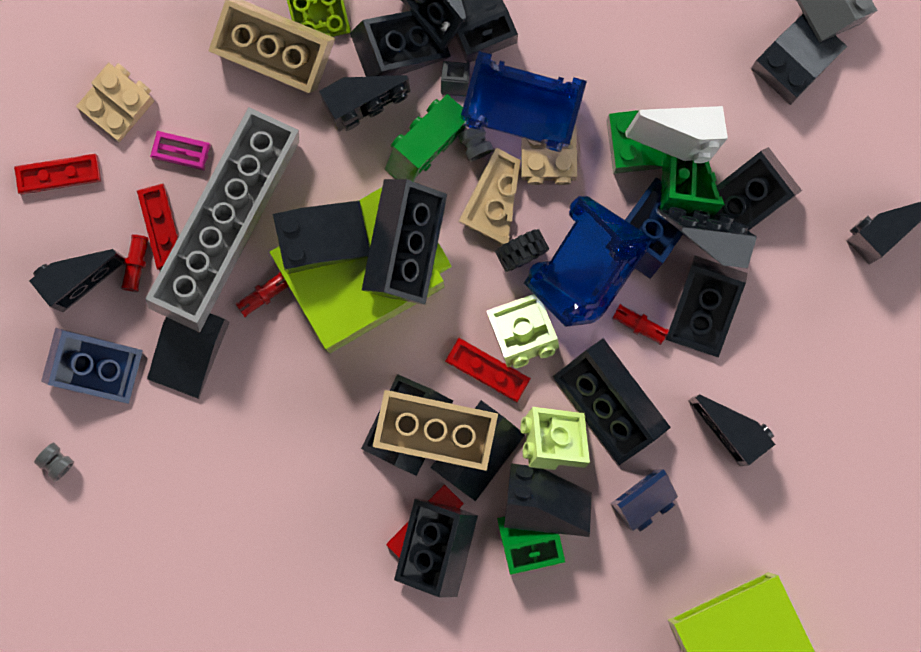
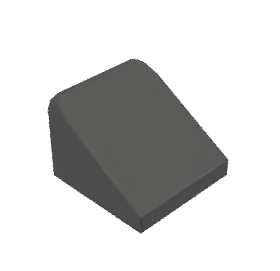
(455, 78)

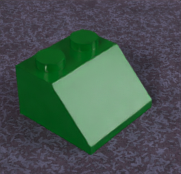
(626, 153)

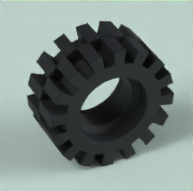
(522, 250)

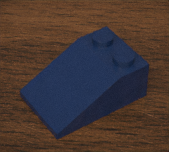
(661, 233)
(91, 366)
(646, 499)

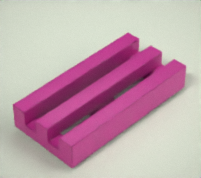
(179, 161)

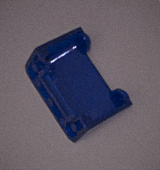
(522, 103)
(588, 264)

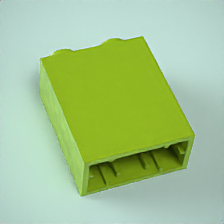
(334, 296)
(743, 620)

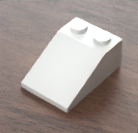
(681, 131)

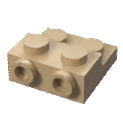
(115, 101)
(542, 164)

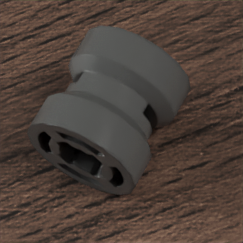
(476, 143)
(54, 462)

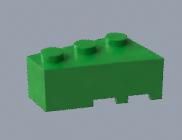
(425, 139)
(689, 186)

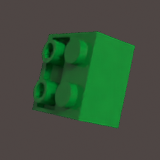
(529, 549)

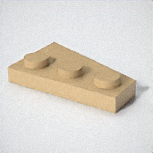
(493, 198)

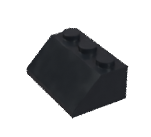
(403, 461)
(473, 480)
(435, 548)

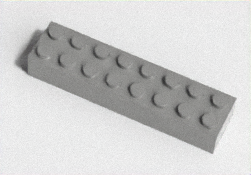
(223, 219)

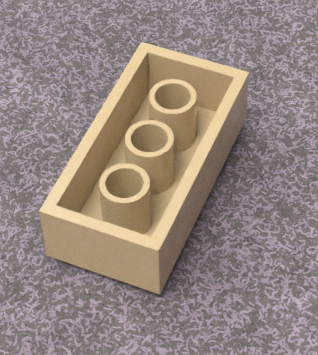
(271, 44)
(435, 430)

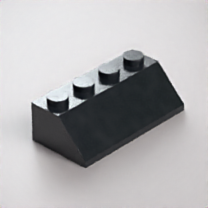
(404, 241)
(611, 401)

